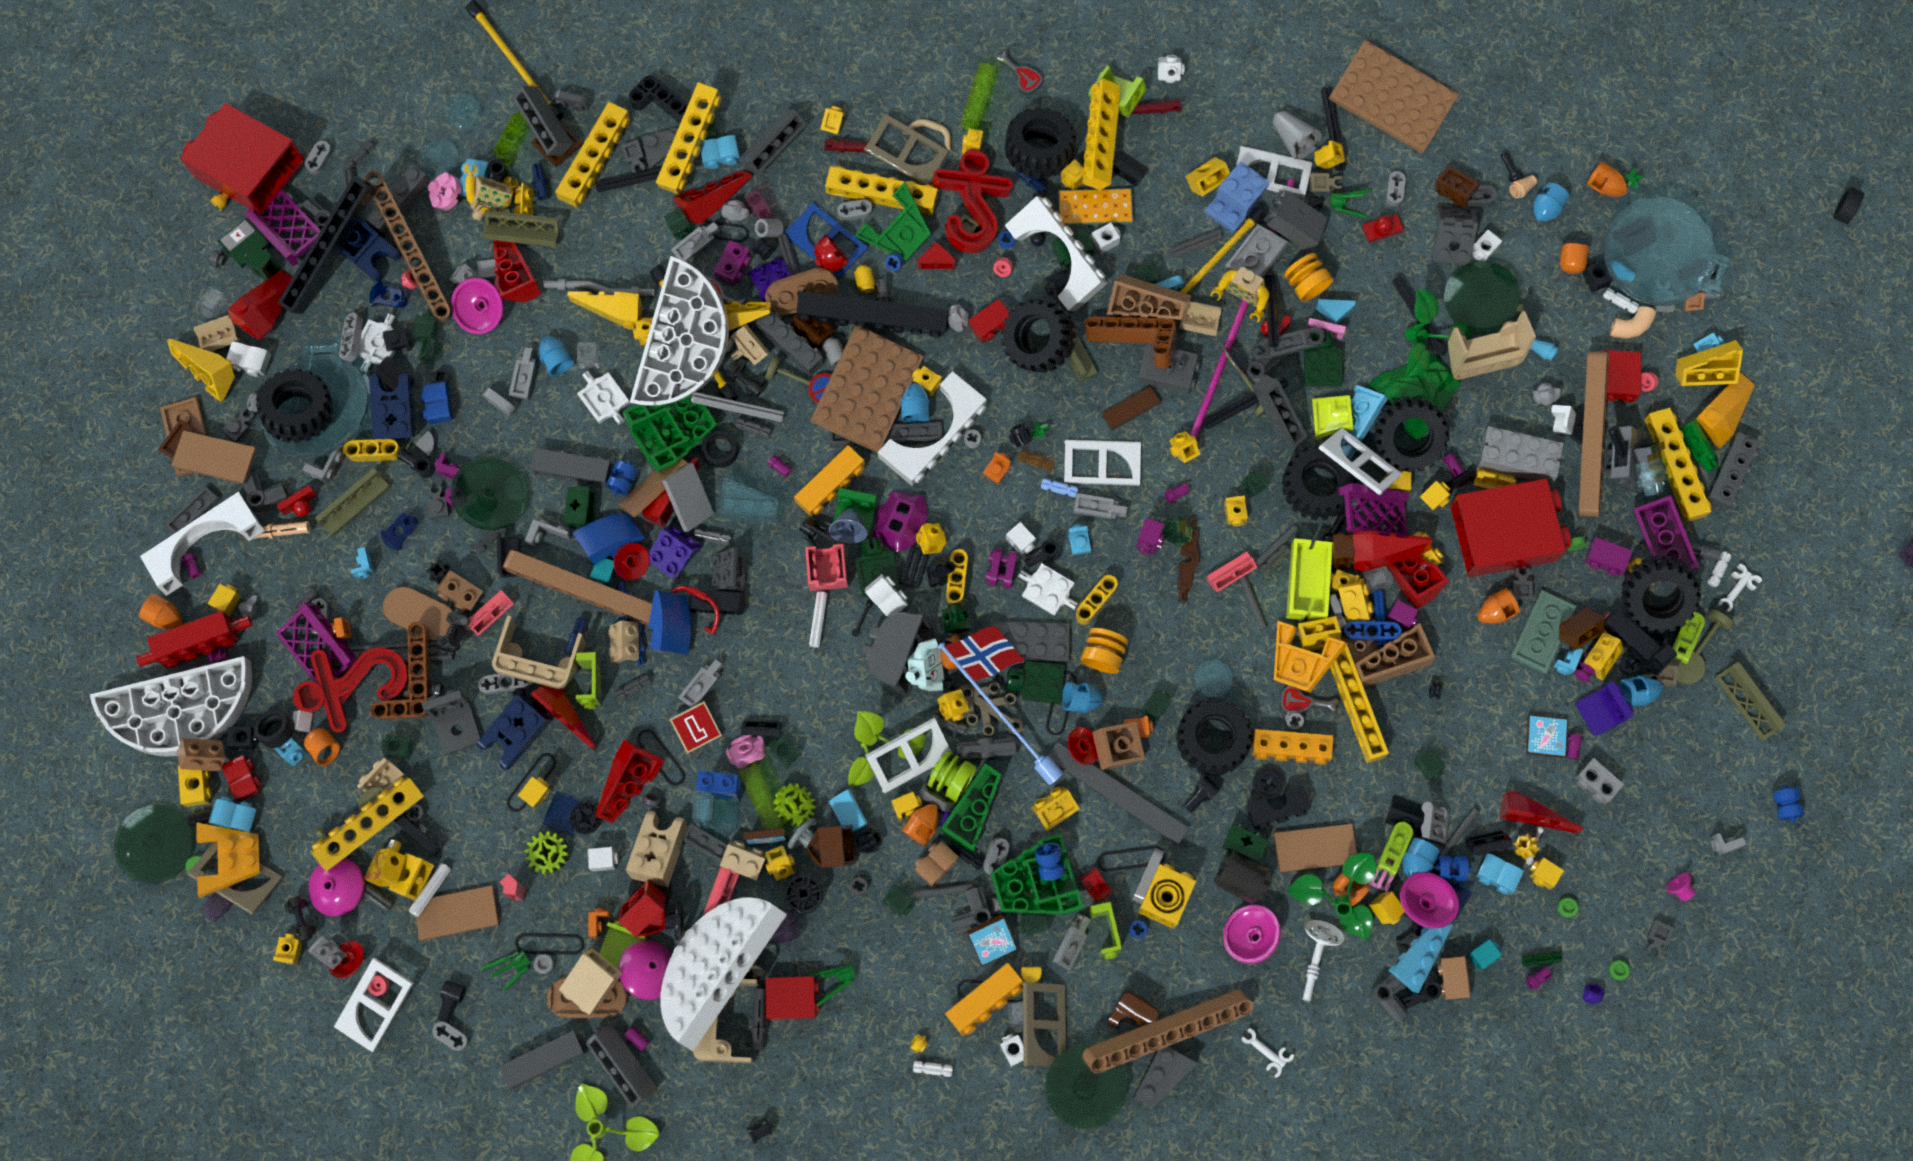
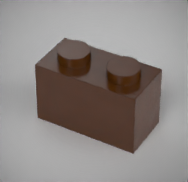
(1342, 551)
(1581, 628)

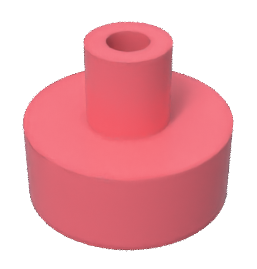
(1003, 267)
(408, 280)
(1648, 381)
(379, 985)

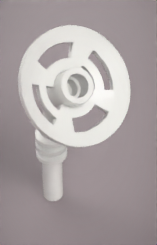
(1327, 931)

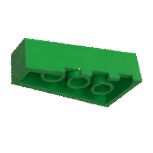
(971, 810)

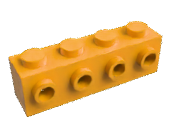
(829, 480)
(1292, 746)
(985, 1000)

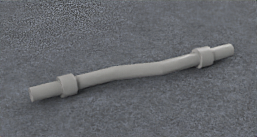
(562, 284)

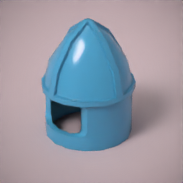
(1551, 202)
(555, 355)
(915, 403)
(1640, 690)
(1081, 697)
(1419, 857)

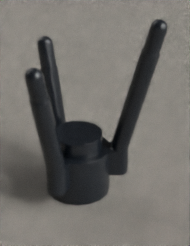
(811, 528)

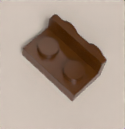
(1456, 186)
(813, 331)

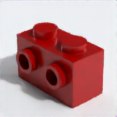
(989, 321)

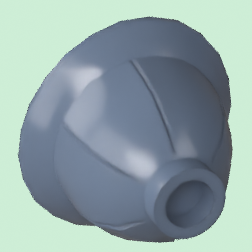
(848, 528)

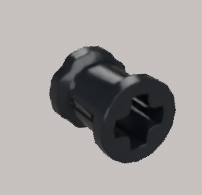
(759, 1131)

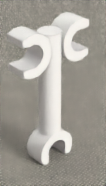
(1745, 579)
(1278, 1060)

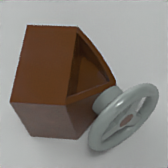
(828, 846)

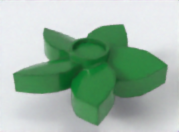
(1632, 178)
(1039, 430)

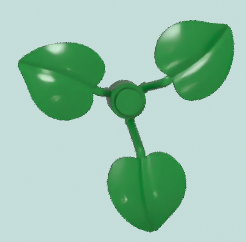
(1425, 308)
(1354, 920)

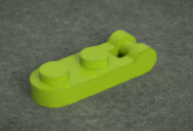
(1688, 637)
(1395, 848)

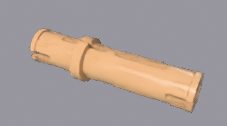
(302, 527)

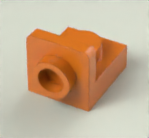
(997, 467)
(341, 628)
(1143, 724)
(594, 924)

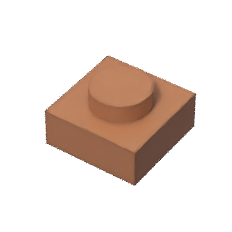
(1695, 302)

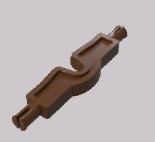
(1186, 570)

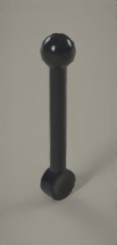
(855, 632)

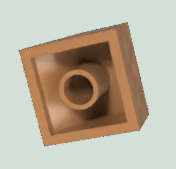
(1118, 745)

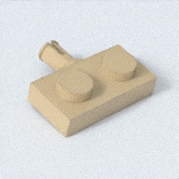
(748, 345)

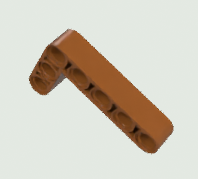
(1136, 330)
(414, 679)

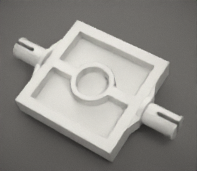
(372, 342)
(603, 398)
(1048, 589)

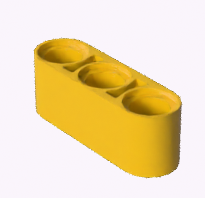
(365, 446)
(960, 569)
(1098, 591)

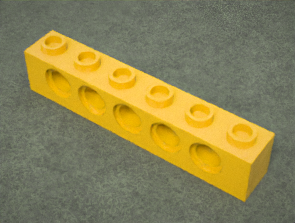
(701, 95)
(611, 115)
(1101, 134)
(871, 193)
(1689, 510)
(1358, 707)
(410, 796)

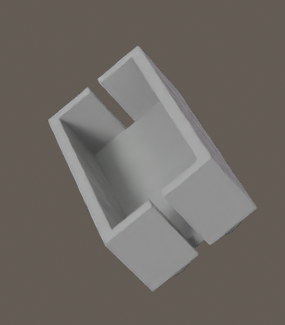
(1520, 455)

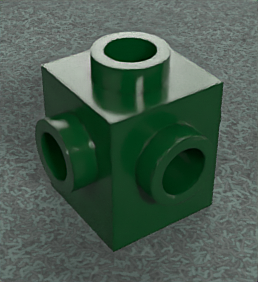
(956, 619)

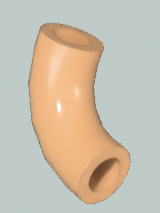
(1635, 326)

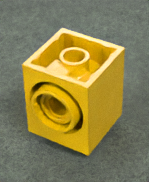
(1176, 887)

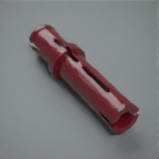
(1157, 107)
(846, 146)

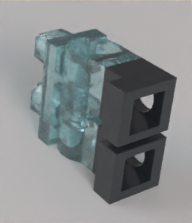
(1650, 467)

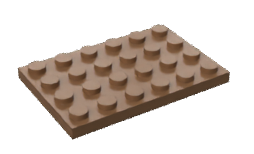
(1393, 96)
(866, 389)

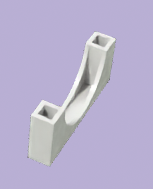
(1084, 277)
(914, 462)
(166, 557)

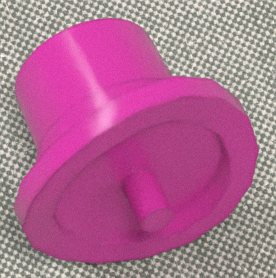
(1681, 887)

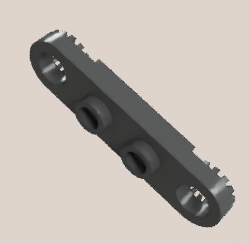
(1288, 344)

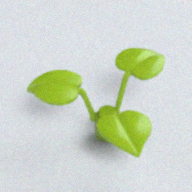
(867, 731)
(594, 1102)

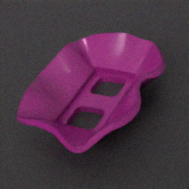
(911, 522)

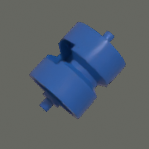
(621, 479)
(1789, 808)
(1049, 861)
(1454, 867)

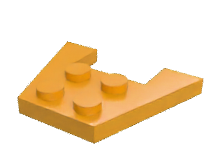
(1299, 666)
(236, 857)

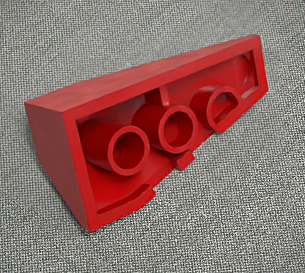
(1377, 550)
(1418, 579)

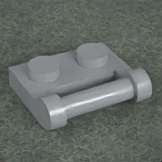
(1435, 829)

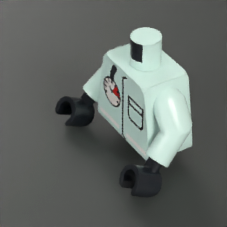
(926, 666)

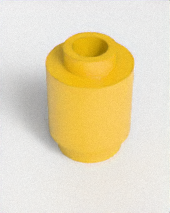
(865, 279)

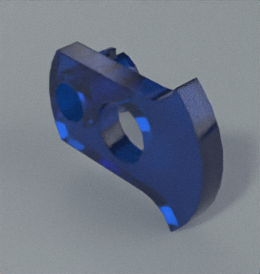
(396, 298)
(389, 536)

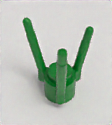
(1339, 199)
(519, 961)
(842, 973)

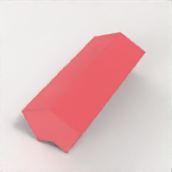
(1231, 572)
(489, 612)
(513, 888)
(722, 889)

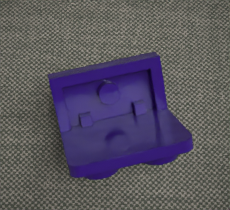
(768, 273)
(673, 551)
(1604, 709)

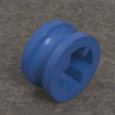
(1003, 244)
(893, 267)
(1132, 932)

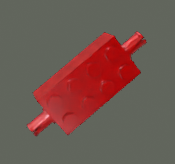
(193, 640)

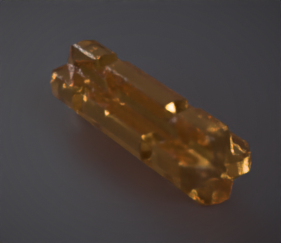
(1035, 461)

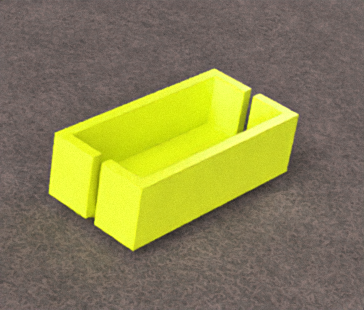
(1309, 580)

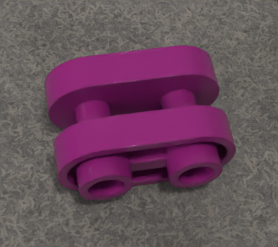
(993, 574)

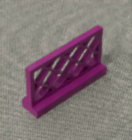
(276, 238)
(1388, 498)
(325, 632)

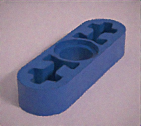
(1367, 637)

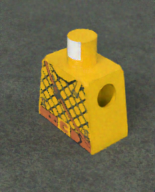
(386, 866)

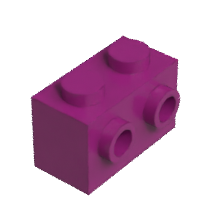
(732, 263)
(1150, 537)
(1607, 557)

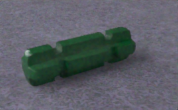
(1542, 958)

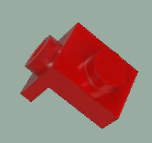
(1095, 885)

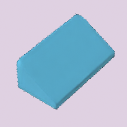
(848, 810)

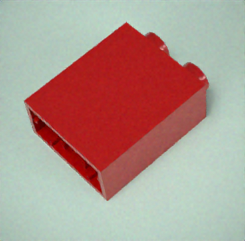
(242, 158)
(1509, 527)

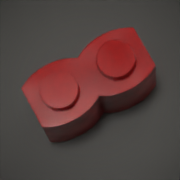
(241, 778)

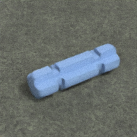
(1059, 487)

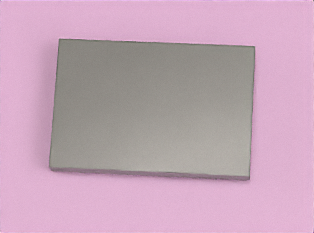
(1258, 251)
(688, 497)

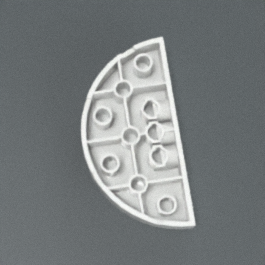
(684, 338)
(176, 706)
(713, 963)

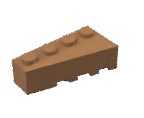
(1146, 299)
(1396, 658)

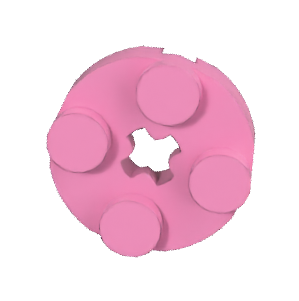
(448, 184)
(746, 750)

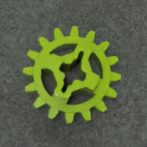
(794, 804)
(555, 850)

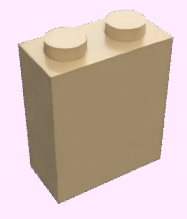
(590, 981)

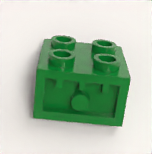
(861, 502)

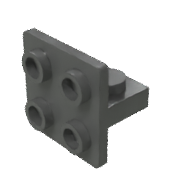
(729, 571)

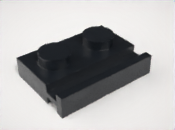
(1488, 842)

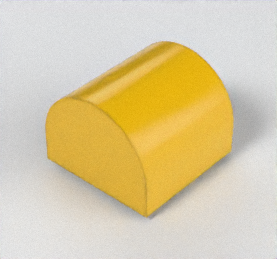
(1031, 974)

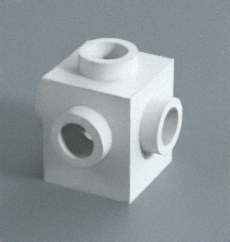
(1170, 68)

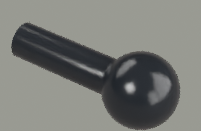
(1514, 174)
(1335, 528)

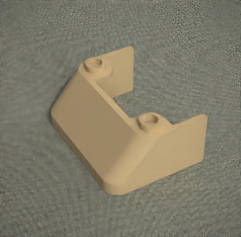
(1491, 351)
(509, 661)
(716, 1050)

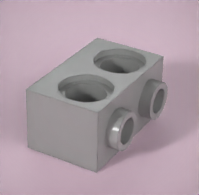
(1601, 777)

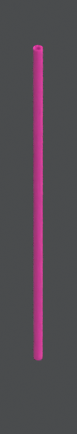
(1223, 358)

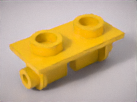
(524, 196)
(1491, 479)

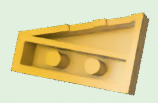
(1711, 366)

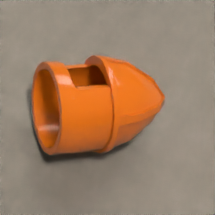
(1607, 181)
(1498, 608)
(160, 613)
(922, 824)

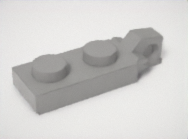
(695, 242)
(523, 375)
(1098, 507)
(701, 684)
(1072, 942)

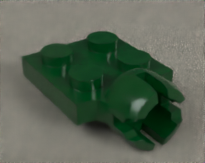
(1323, 363)
(874, 563)
(1037, 682)

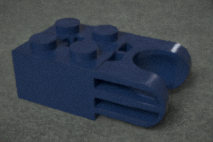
(367, 249)
(388, 403)
(513, 735)

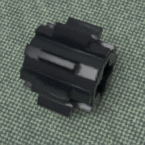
(1020, 435)
(435, 567)
(868, 841)

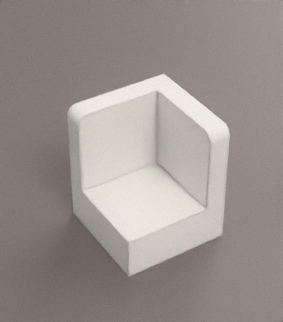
(1564, 419)

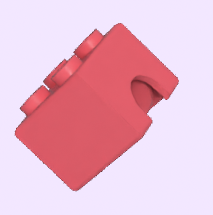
(826, 568)

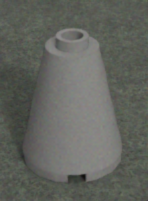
(1296, 134)

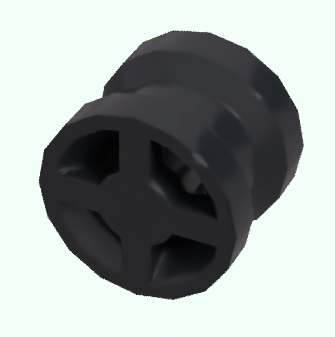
(763, 249)

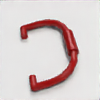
(704, 596)

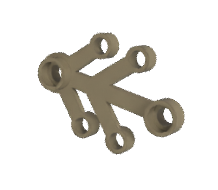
(986, 709)

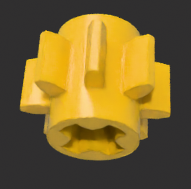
(1526, 846)

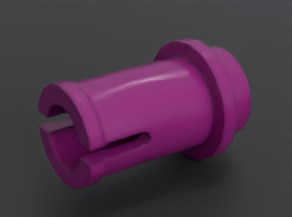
(1453, 464)
(779, 466)
(1177, 492)
(191, 565)
(1574, 746)
(1538, 978)
(637, 1038)

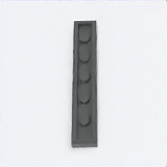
(900, 434)
(402, 649)

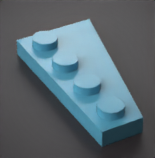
(1365, 409)
(1419, 959)

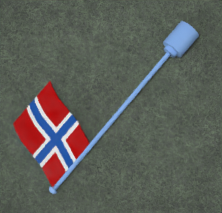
(984, 656)

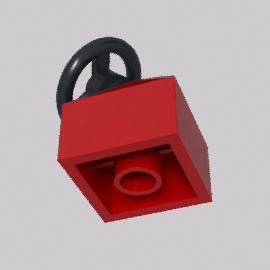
(646, 913)

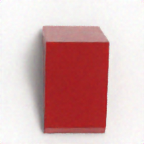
(936, 258)

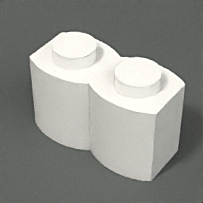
(248, 359)
(886, 596)

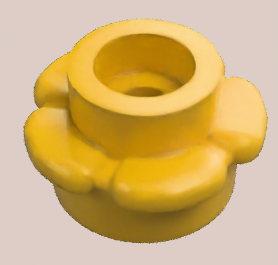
(918, 1043)

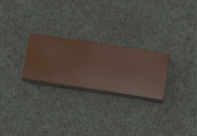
(1131, 408)

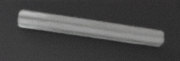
(736, 406)

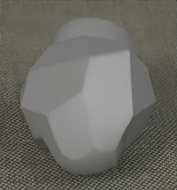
(735, 211)
(957, 318)
(1546, 394)

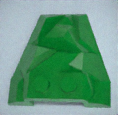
(1434, 385)
(668, 430)
(1023, 891)

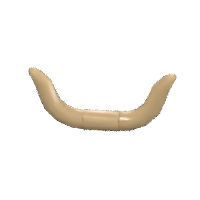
(935, 126)

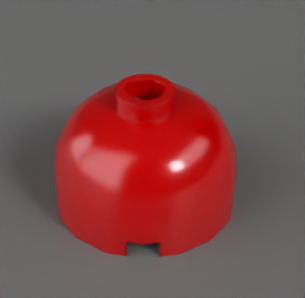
(829, 255)

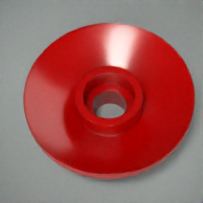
(638, 564)
(1082, 745)
(351, 962)

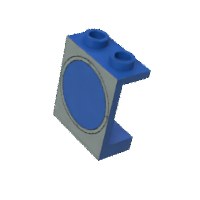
(719, 785)

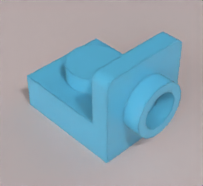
(1708, 342)
(1079, 539)
(365, 564)
(1572, 659)
(291, 752)

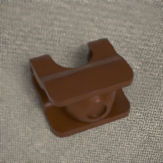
(1133, 1007)

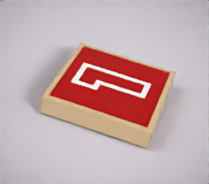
(695, 727)

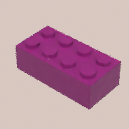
(1665, 532)

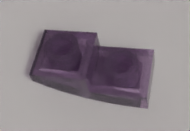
(217, 905)

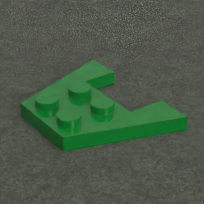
(905, 232)

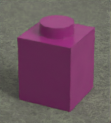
(1403, 615)

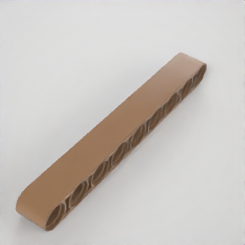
(408, 255)
(1593, 434)
(578, 587)
(1167, 1031)

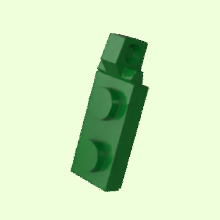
(1699, 445)

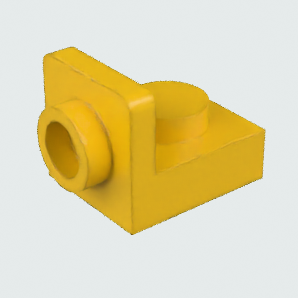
(832, 119)

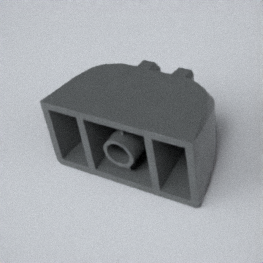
(893, 646)

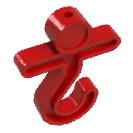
(971, 184)
(334, 691)

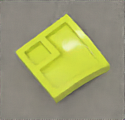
(1331, 415)

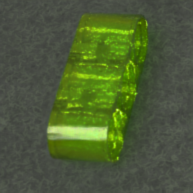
(511, 130)

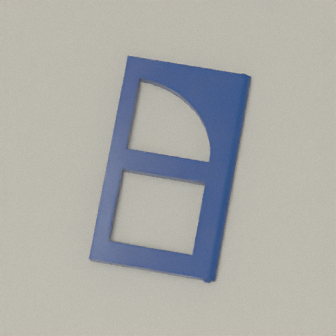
(798, 235)

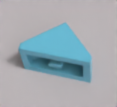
(1335, 310)

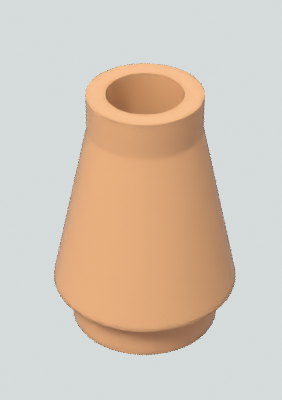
(1523, 186)

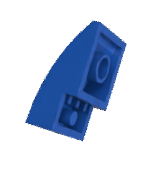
(607, 535)
(670, 623)

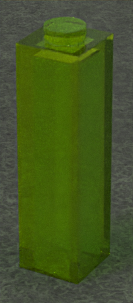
(979, 96)
(760, 796)

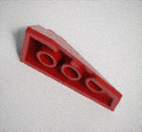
(703, 203)
(513, 274)
(259, 307)
(661, 508)
(560, 707)
(627, 776)
(1527, 811)

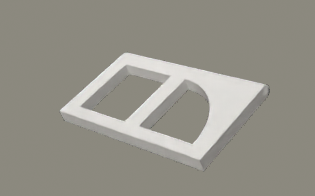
(1251, 156)
(1333, 449)
(1128, 450)
(937, 750)
(348, 1021)

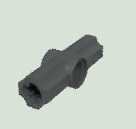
(986, 748)

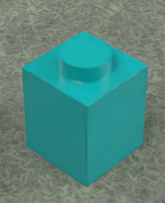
(603, 572)
(1485, 954)

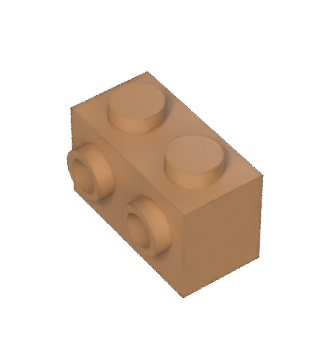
(458, 591)
(201, 754)
(1455, 978)

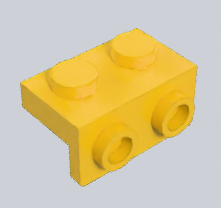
(1356, 601)

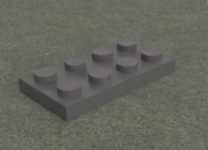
(1037, 640)

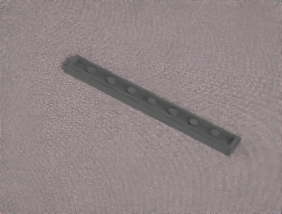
(1119, 795)

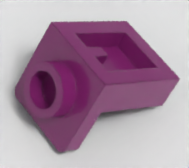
(445, 470)

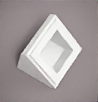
(302, 721)

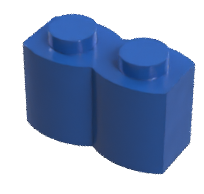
(437, 403)

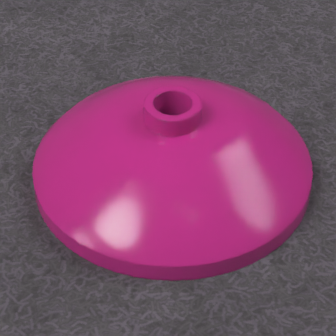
(468, 309)
(345, 889)
(1433, 893)
(1243, 928)
(637, 975)

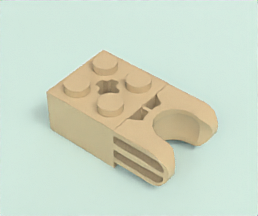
(656, 850)

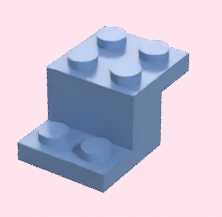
(1237, 197)

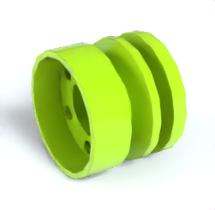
(952, 776)

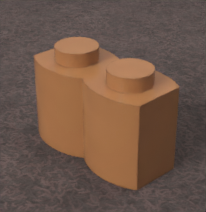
(936, 864)

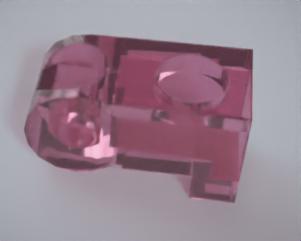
(758, 205)

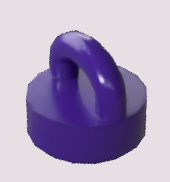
(1593, 993)

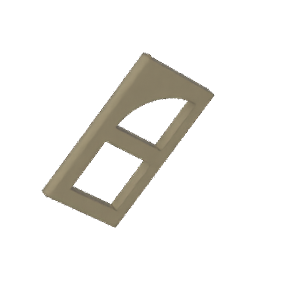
(920, 173)
(247, 900)
(1032, 1052)

